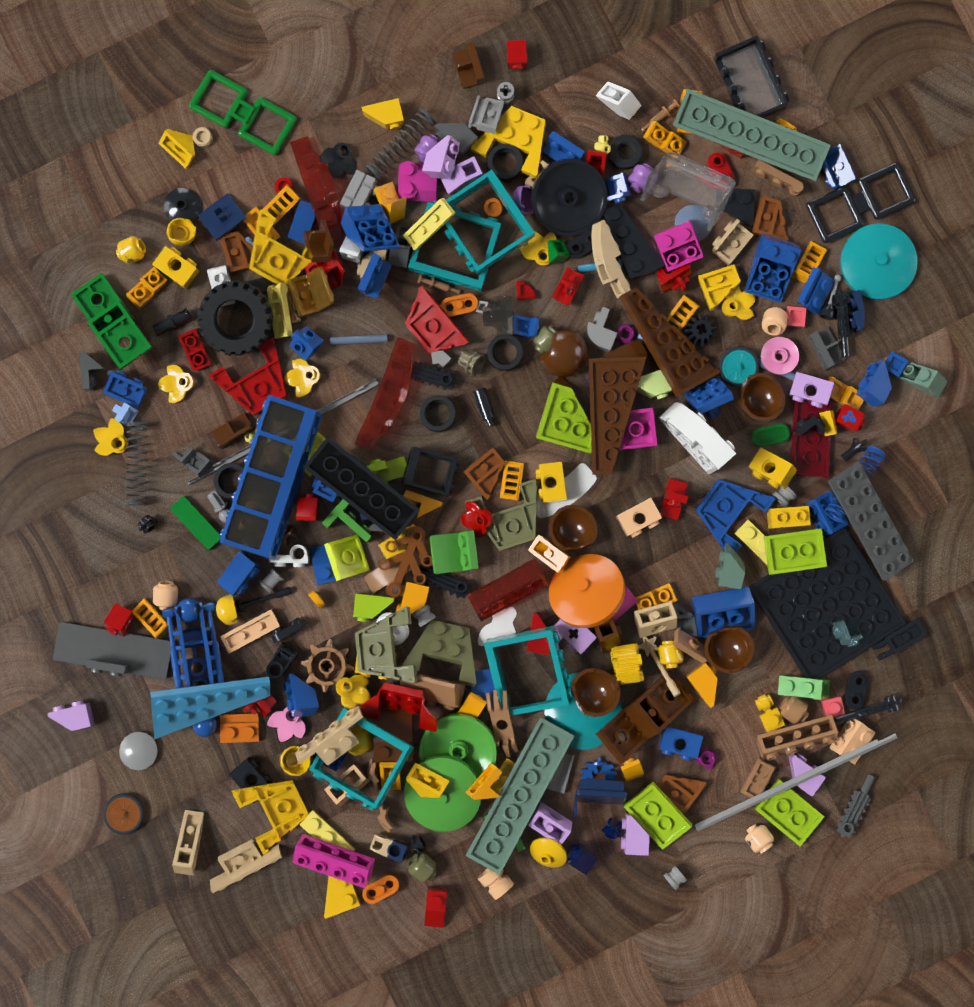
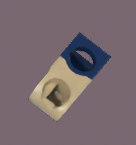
(389, 847)

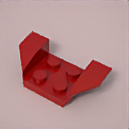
(400, 698)

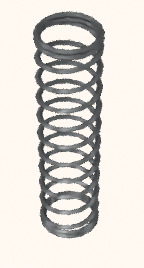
(425, 115)
(138, 427)

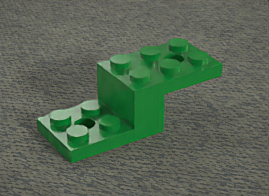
(111, 321)

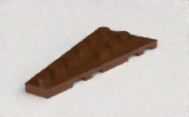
(668, 345)

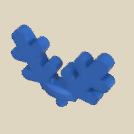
(593, 767)

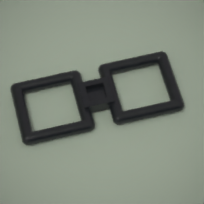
(860, 202)

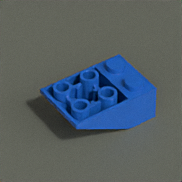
(369, 228)
(772, 267)

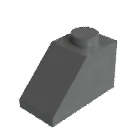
(401, 256)

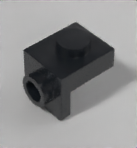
(803, 426)

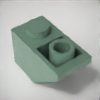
(923, 379)
(731, 569)

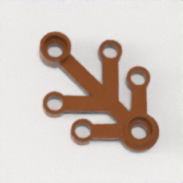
(406, 558)

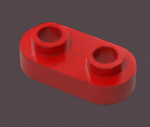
(723, 167)

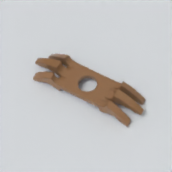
(501, 713)
(373, 775)

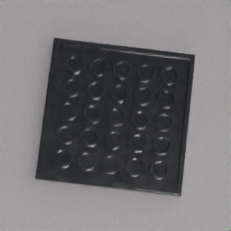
(809, 601)

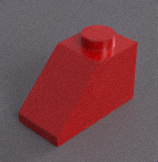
(308, 508)
(538, 645)
(435, 907)

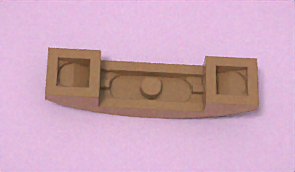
(379, 578)

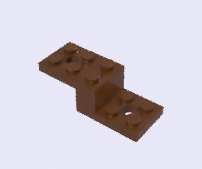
(643, 718)

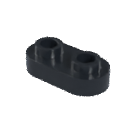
(583, 243)
(295, 625)
(853, 689)

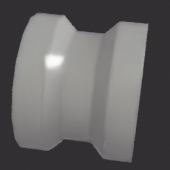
(784, 496)
(423, 615)
(675, 877)

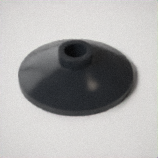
(191, 208)

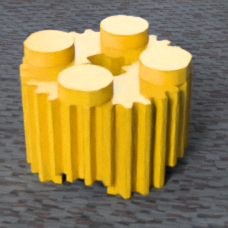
(627, 664)

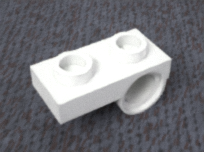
(218, 276)
(281, 560)

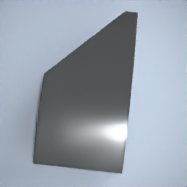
(194, 461)
(685, 621)

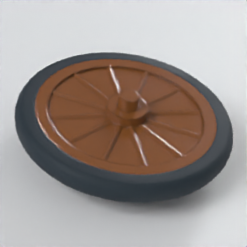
(123, 814)

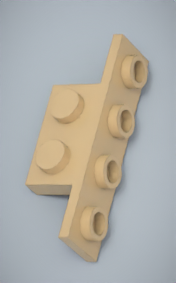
(334, 740)
(242, 862)

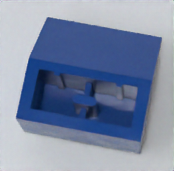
(238, 574)

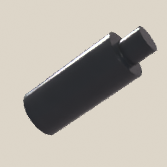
(484, 406)

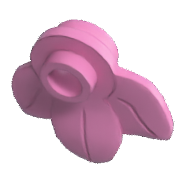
(286, 725)

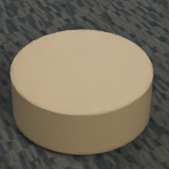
(202, 137)

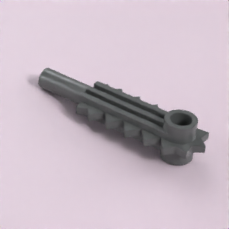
(856, 807)

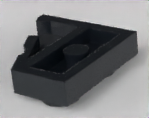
(741, 206)

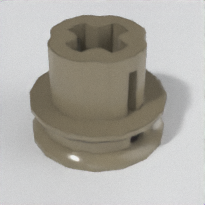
(472, 363)

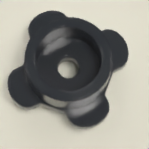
(147, 524)
(417, 843)

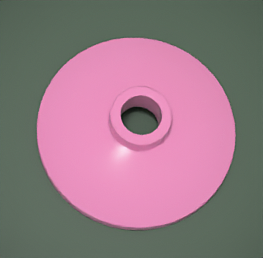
(783, 347)

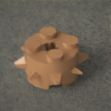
(321, 656)

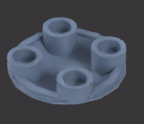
(699, 222)

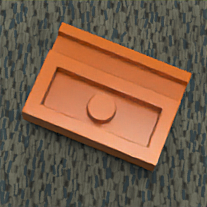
(239, 728)

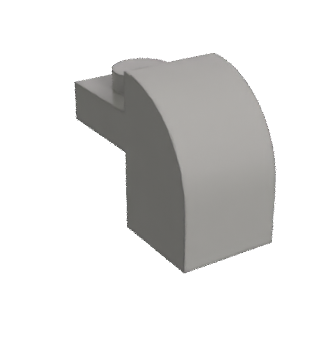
(598, 335)

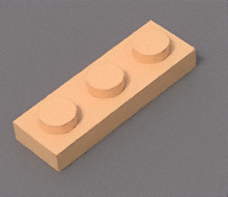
(250, 631)

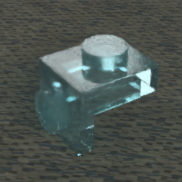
(840, 631)

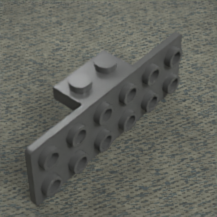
(870, 521)
(112, 653)

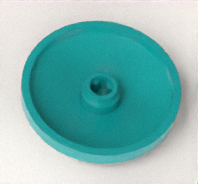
(878, 261)
(574, 722)

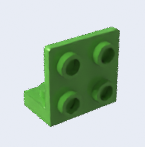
(453, 552)

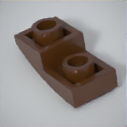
(632, 349)

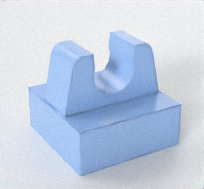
(125, 413)

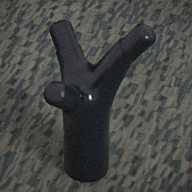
(855, 448)

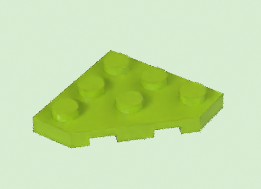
(565, 420)

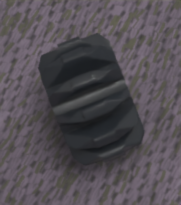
(706, 328)

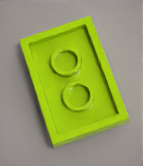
(795, 551)
(790, 814)
(658, 815)

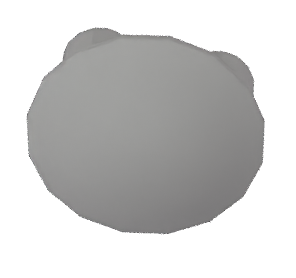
(138, 750)

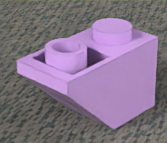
(441, 158)
(462, 176)
(74, 717)
(798, 767)
(635, 838)

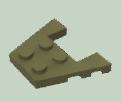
(517, 523)
(448, 644)
(377, 649)

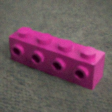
(333, 860)

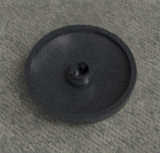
(569, 197)

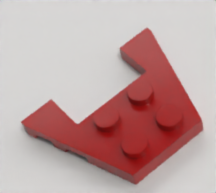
(255, 387)

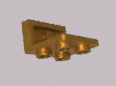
(311, 292)

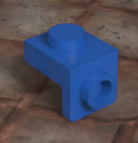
(618, 188)
(525, 326)

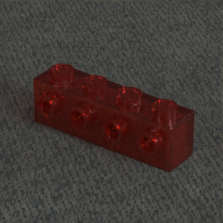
(507, 589)

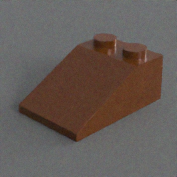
(398, 724)

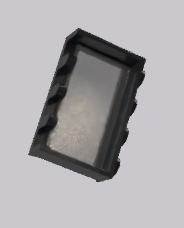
(751, 78)

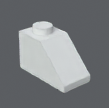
(619, 100)
(350, 251)

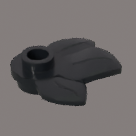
(336, 162)

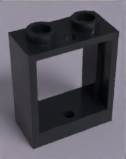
(411, 465)

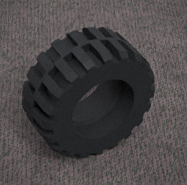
(216, 336)

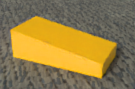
(829, 421)

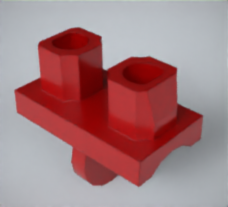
(676, 279)
(567, 286)
(263, 706)

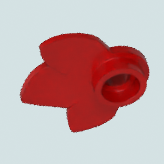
(476, 518)

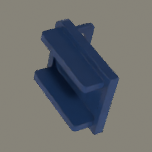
(599, 792)

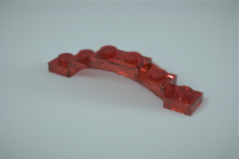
(319, 188)
(389, 395)

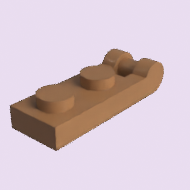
(778, 178)

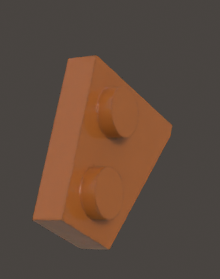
(770, 218)
(236, 252)
(485, 472)
(681, 790)

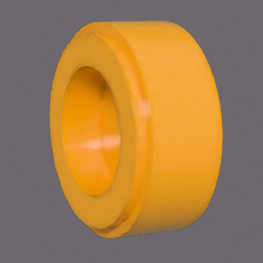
(316, 599)

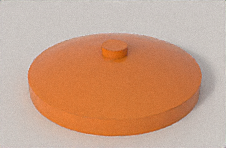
(587, 591)

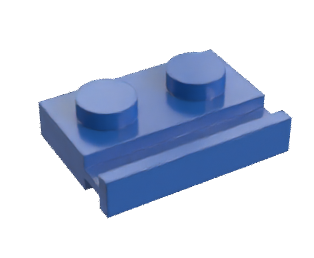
(815, 291)

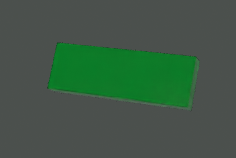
(196, 522)

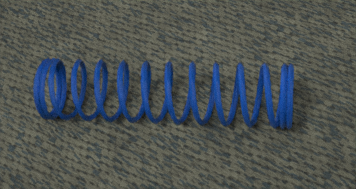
(875, 458)

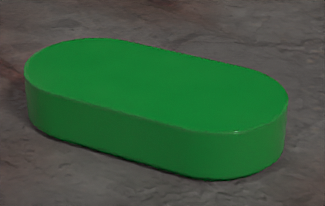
(770, 435)

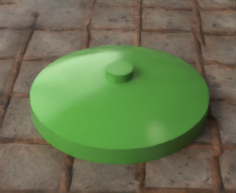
(461, 738)
(454, 806)

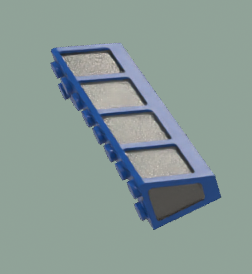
(270, 478)

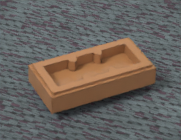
(689, 645)
(758, 778)

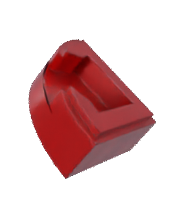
(524, 291)

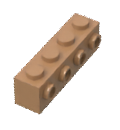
(797, 737)

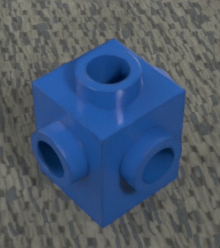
(305, 342)

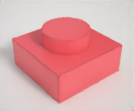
(796, 316)
(833, 706)

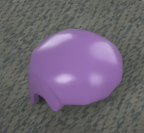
(522, 199)

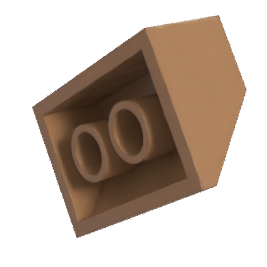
(438, 690)

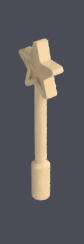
(650, 648)

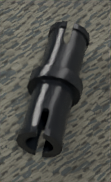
(172, 322)

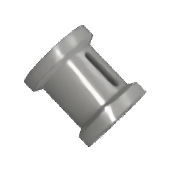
(500, 91)
(271, 580)

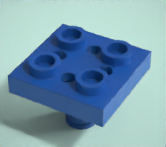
(709, 396)

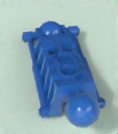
(189, 611)

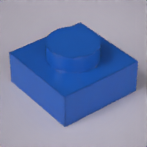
(895, 364)

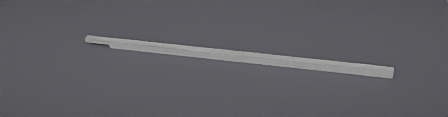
(330, 406)
(793, 782)

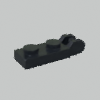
(901, 638)

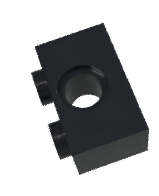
(242, 771)

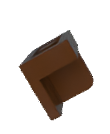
(468, 66)
(319, 243)
(232, 430)

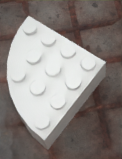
(697, 437)

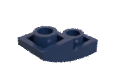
(856, 319)

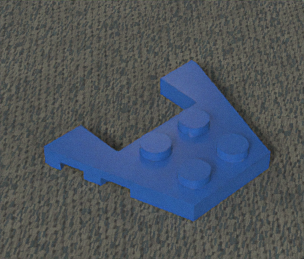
(724, 505)

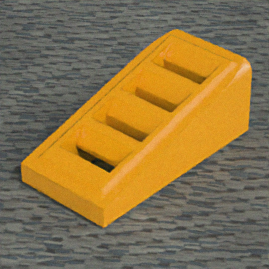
(291, 193)
(801, 272)
(690, 302)
(515, 497)
(157, 633)

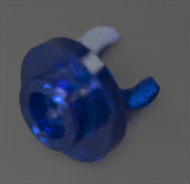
(611, 831)

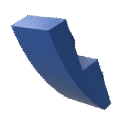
(302, 220)

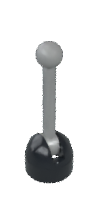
(828, 311)

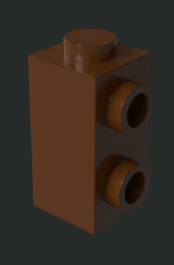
(608, 635)

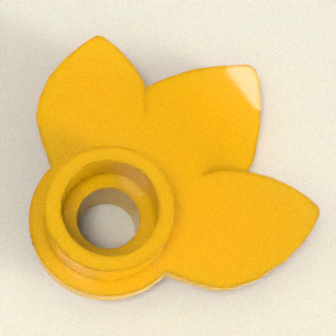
(536, 247)
(741, 302)
(299, 377)
(173, 383)
(108, 437)
(356, 691)

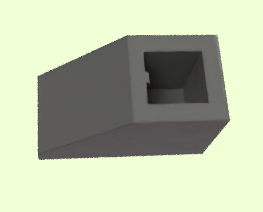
(459, 132)

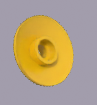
(548, 852)

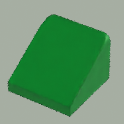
(557, 251)

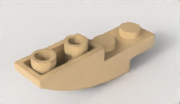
(604, 255)

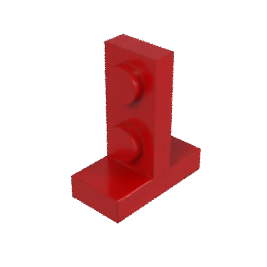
(673, 499)

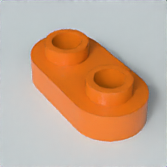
(458, 303)
(381, 889)

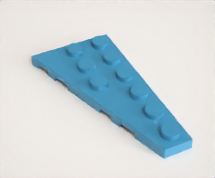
(190, 705)

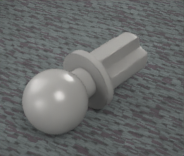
(219, 505)

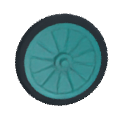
(738, 365)

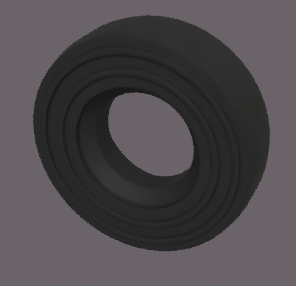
(636, 148)

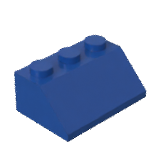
(723, 610)

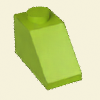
(369, 606)

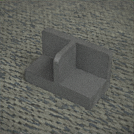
(826, 348)

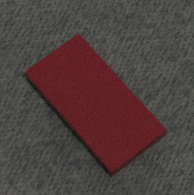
(810, 451)

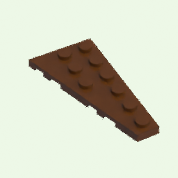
(612, 394)

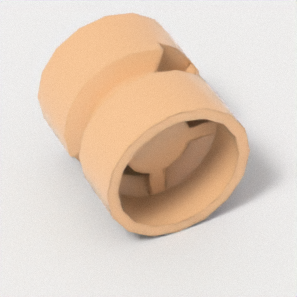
(497, 883)

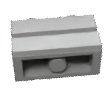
(359, 190)

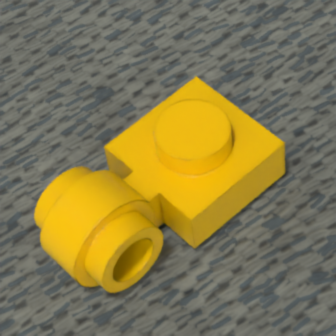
(770, 718)

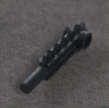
(841, 302)
(432, 375)
(447, 582)
(890, 703)

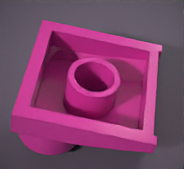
(416, 184)
(639, 430)

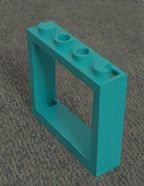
(511, 207)
(451, 277)
(557, 656)
(352, 792)

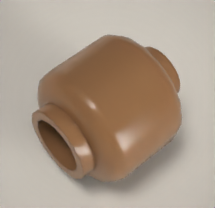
(794, 709)

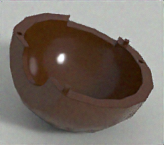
(566, 354)
(761, 397)
(572, 528)
(729, 649)
(595, 692)

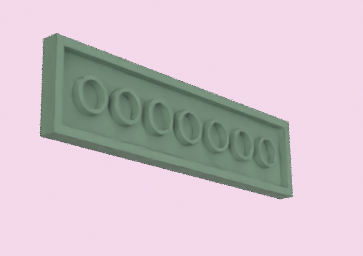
(751, 135)
(519, 796)

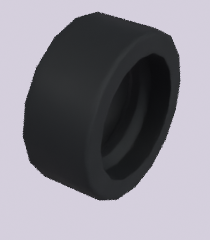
(510, 149)
(505, 338)
(437, 399)
(218, 476)

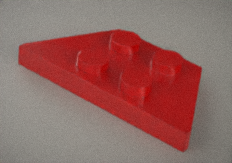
(432, 324)

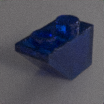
(581, 858)

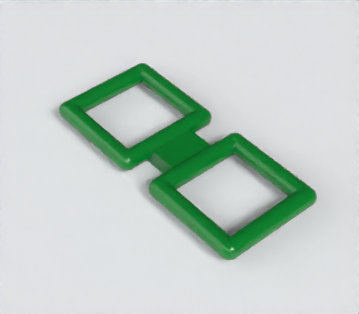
(242, 112)

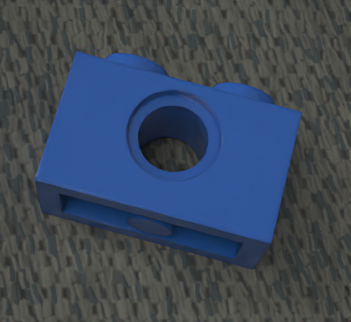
(671, 735)

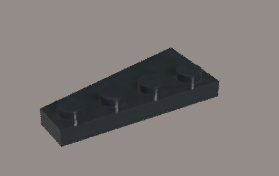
(636, 252)

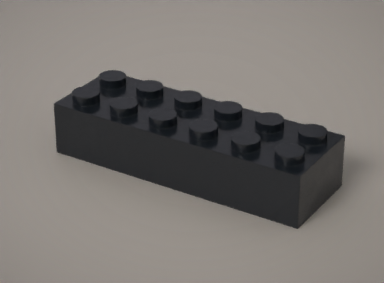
(361, 487)

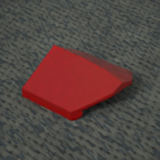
(334, 270)

